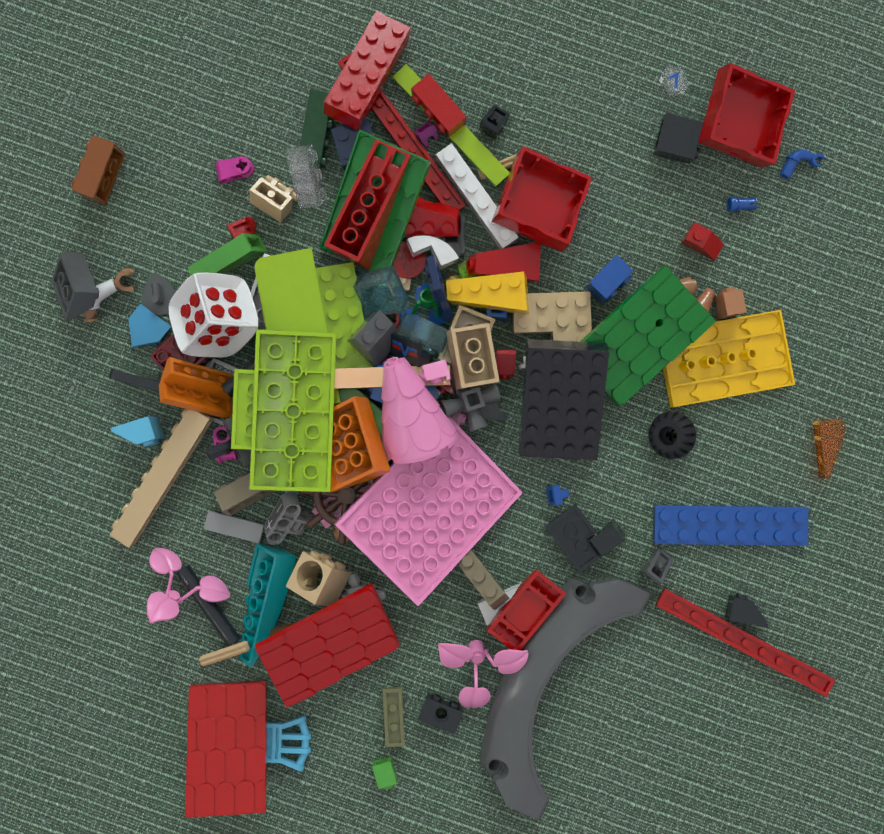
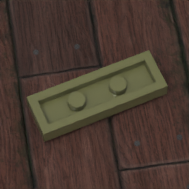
(393, 717)

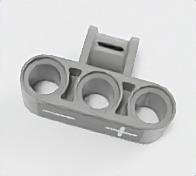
(286, 519)

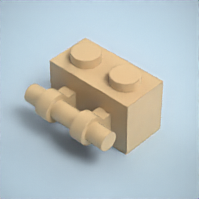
(272, 197)

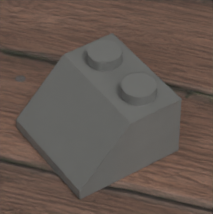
(374, 338)

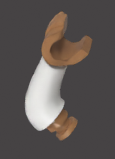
(106, 289)

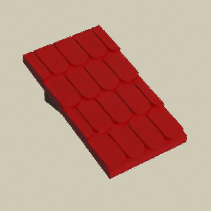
(327, 645)
(226, 749)

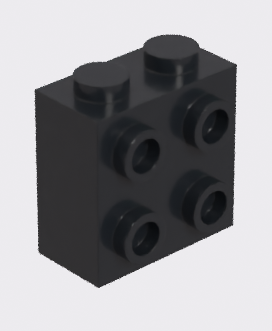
(678, 138)

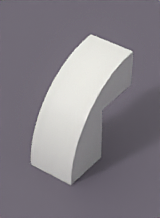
(441, 250)

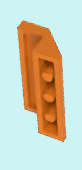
(195, 388)

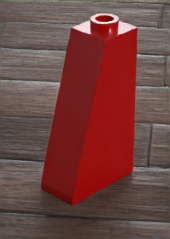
(507, 260)

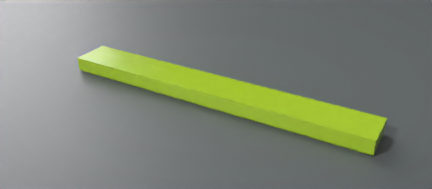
(462, 138)

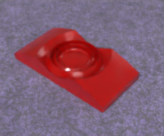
(525, 610)

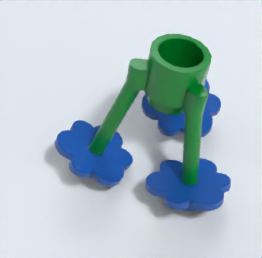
(425, 298)

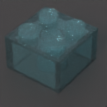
(381, 291)
(424, 332)

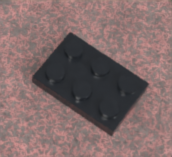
(572, 533)

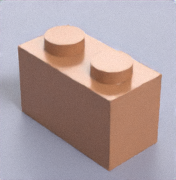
(729, 303)

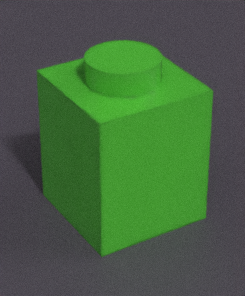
(385, 773)

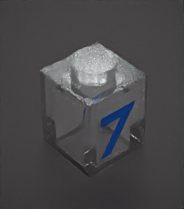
(673, 81)

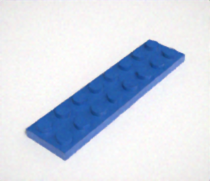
(730, 525)

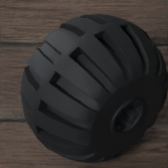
(661, 439)

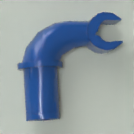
(795, 157)

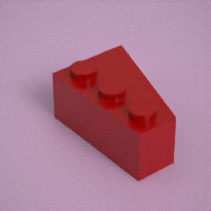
(433, 220)

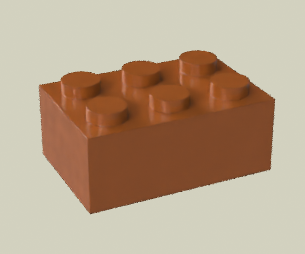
(98, 170)

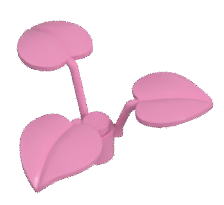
(165, 606)
(456, 655)

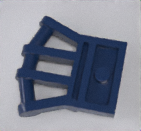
(438, 287)

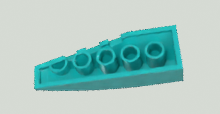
(267, 582)

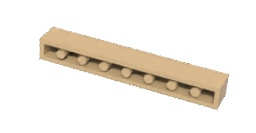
(160, 477)

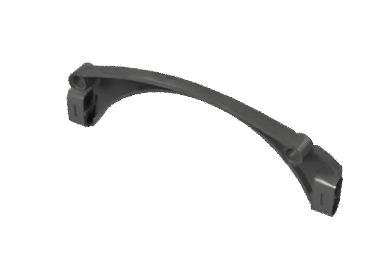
(514, 707)

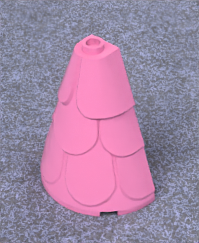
(411, 417)

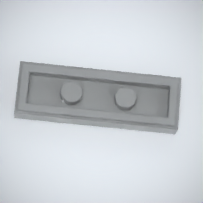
(234, 526)

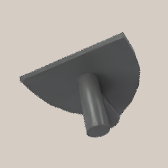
(157, 294)

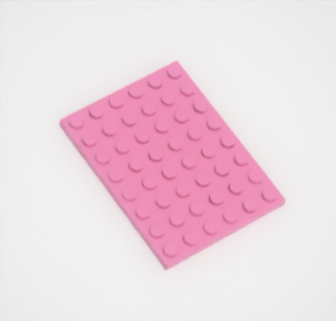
(428, 515)

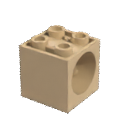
(304, 578)

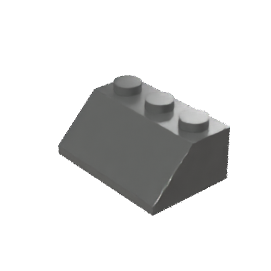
(74, 285)

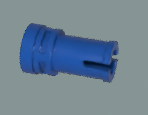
(738, 204)

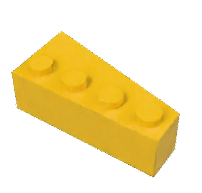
(497, 292)

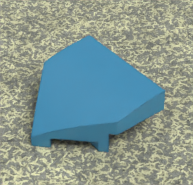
(146, 327)

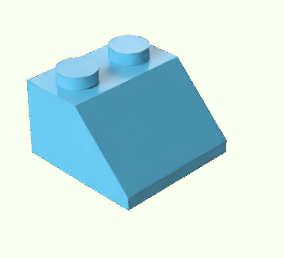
(141, 431)

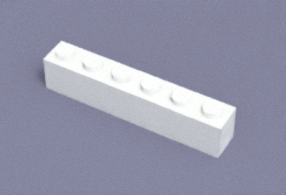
(474, 195)

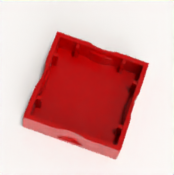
(746, 116)
(541, 199)

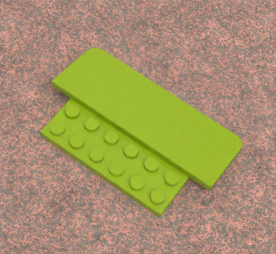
(312, 300)

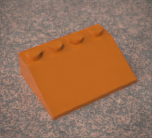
(355, 445)

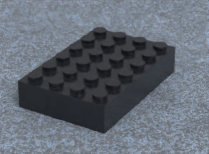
(563, 399)

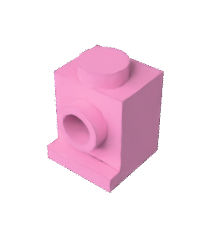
(435, 372)

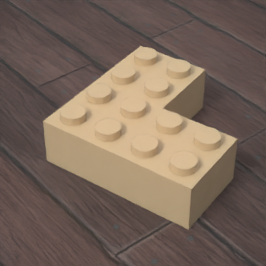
(559, 314)

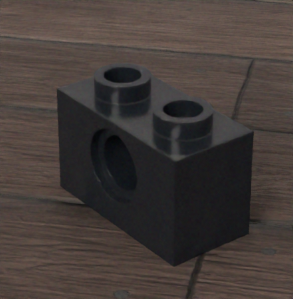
(446, 722)

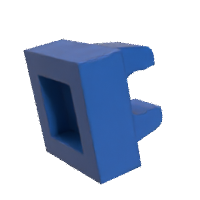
(556, 494)

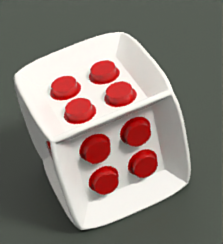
(213, 315)

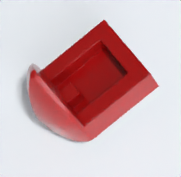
(245, 225)

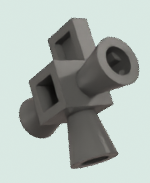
(469, 401)

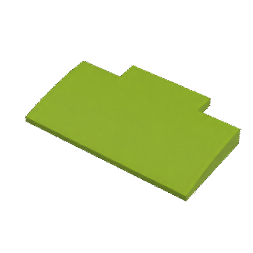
(287, 411)

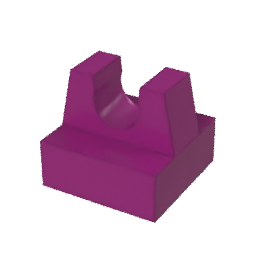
(425, 131)

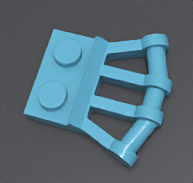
(274, 742)

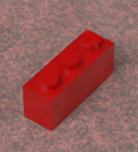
(438, 106)

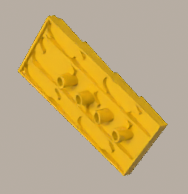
(731, 361)

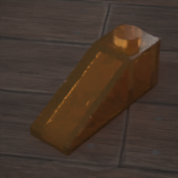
(828, 441)

